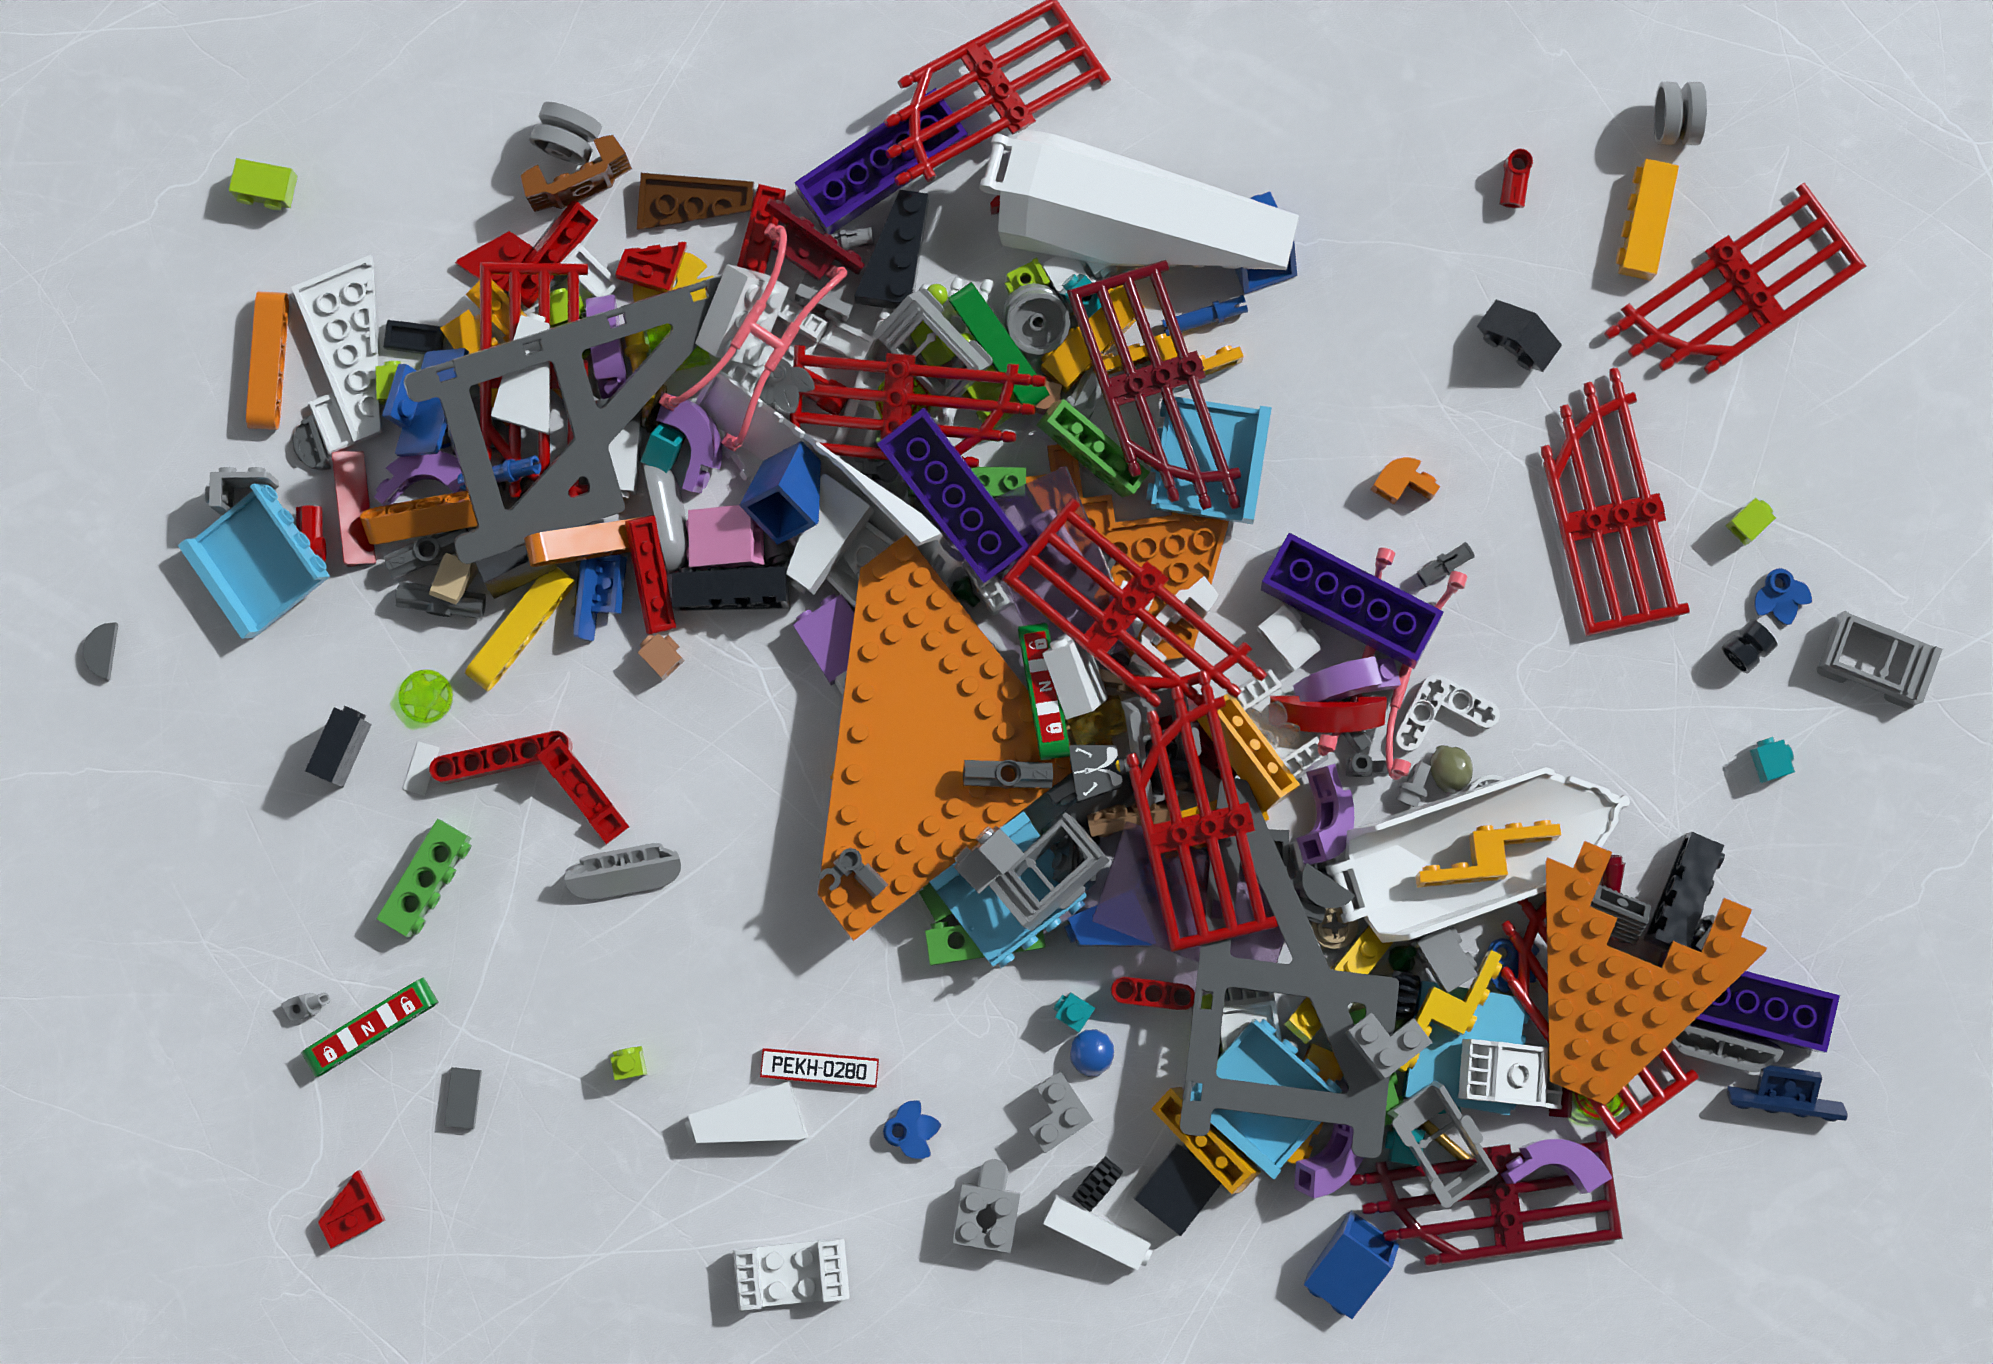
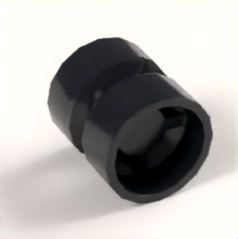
(1752, 643)

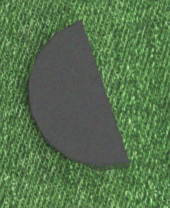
(309, 445)
(100, 649)
(1323, 890)

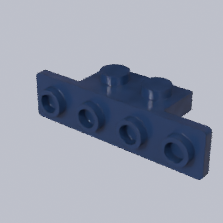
(1788, 1092)

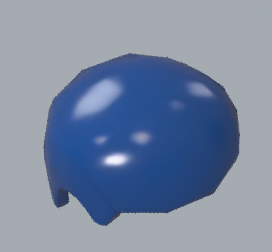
(1092, 1052)

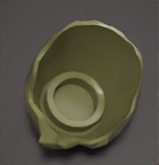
(1451, 768)

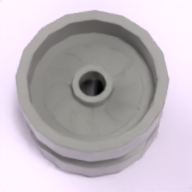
(1680, 113)
(565, 133)
(1050, 317)

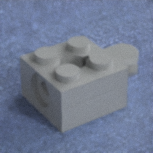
(987, 1210)

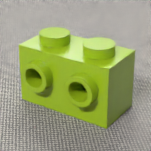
(262, 184)

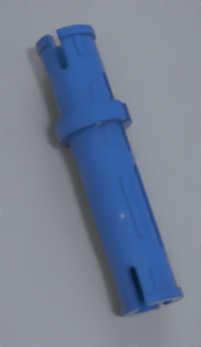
(1209, 314)
(511, 470)

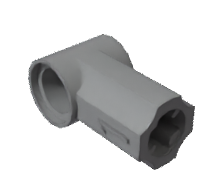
(1086, 394)

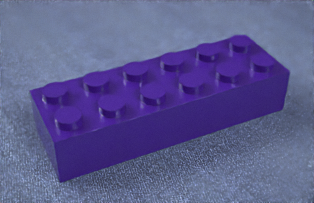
(863, 172)
(953, 495)
(1351, 600)
(1774, 1011)

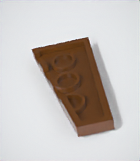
(684, 199)

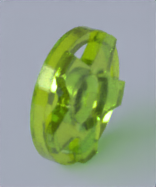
(425, 696)

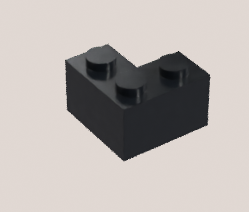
(1520, 334)

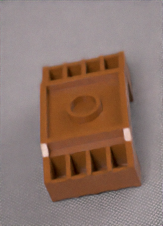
(580, 185)

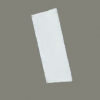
(418, 774)

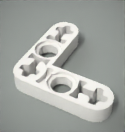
(1443, 700)

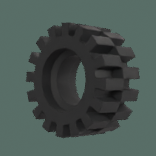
(1097, 1184)

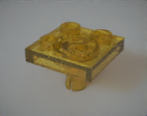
(1099, 724)

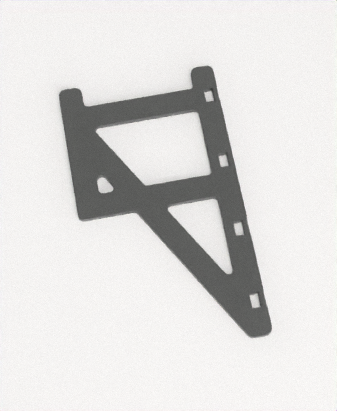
(547, 501)
(1305, 976)

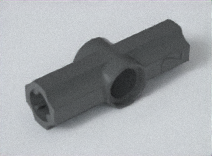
(411, 558)
(418, 598)
(1026, 774)

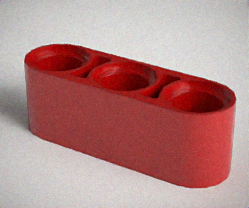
(1167, 993)

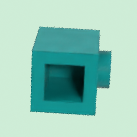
(1091, 303)
(663, 447)
(1772, 759)
(1073, 1011)
(1398, 1150)

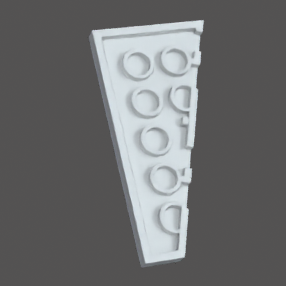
(344, 330)

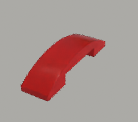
(1334, 716)
(583, 790)

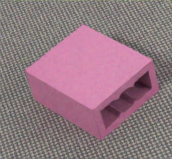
(723, 538)

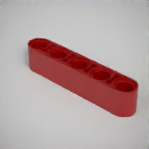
(487, 757)

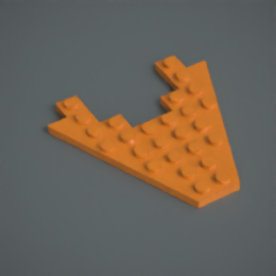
(1176, 544)
(1612, 1008)

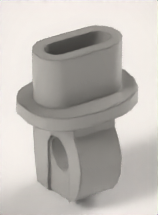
(1413, 790)
(309, 1004)

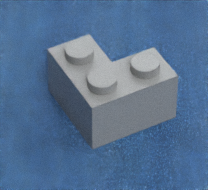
(988, 858)
(1445, 958)
(1384, 1051)
(1067, 1113)

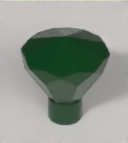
(963, 591)
(1402, 958)

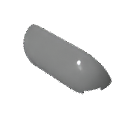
(669, 516)
(623, 871)
(1727, 1047)

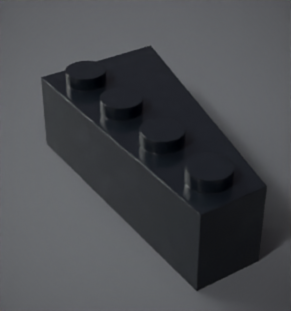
(896, 257)
(730, 589)
(1685, 892)

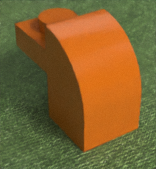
(1400, 474)

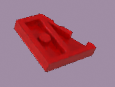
(503, 249)
(652, 266)
(351, 1212)

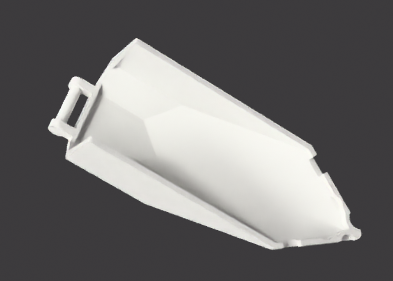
(1392, 850)

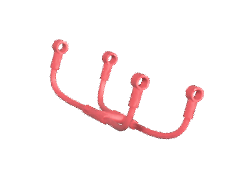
(749, 326)
(1398, 767)

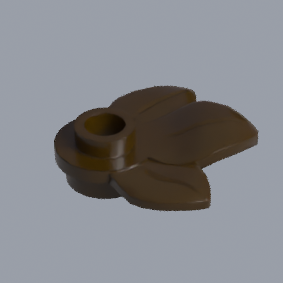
(651, 411)

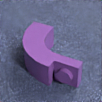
(607, 357)
(703, 439)
(412, 469)
(1348, 680)
(1333, 818)
(1576, 1160)
(1330, 1167)

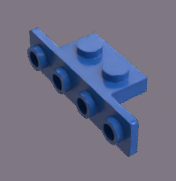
(598, 592)

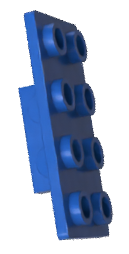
(424, 421)

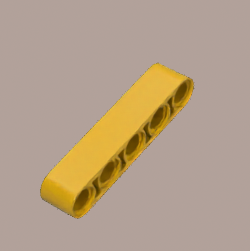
(519, 628)

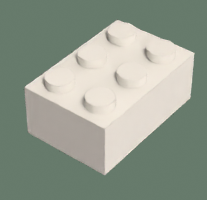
(730, 307)

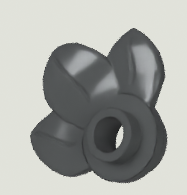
(787, 387)

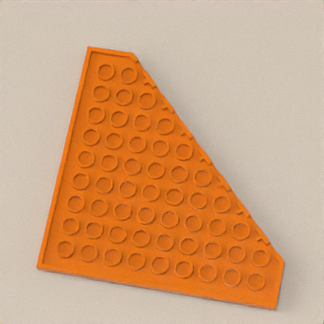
(915, 706)

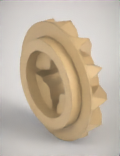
(1344, 935)

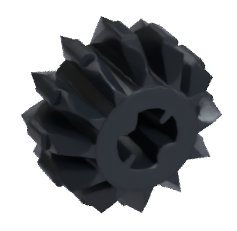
(1407, 994)

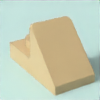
(452, 579)

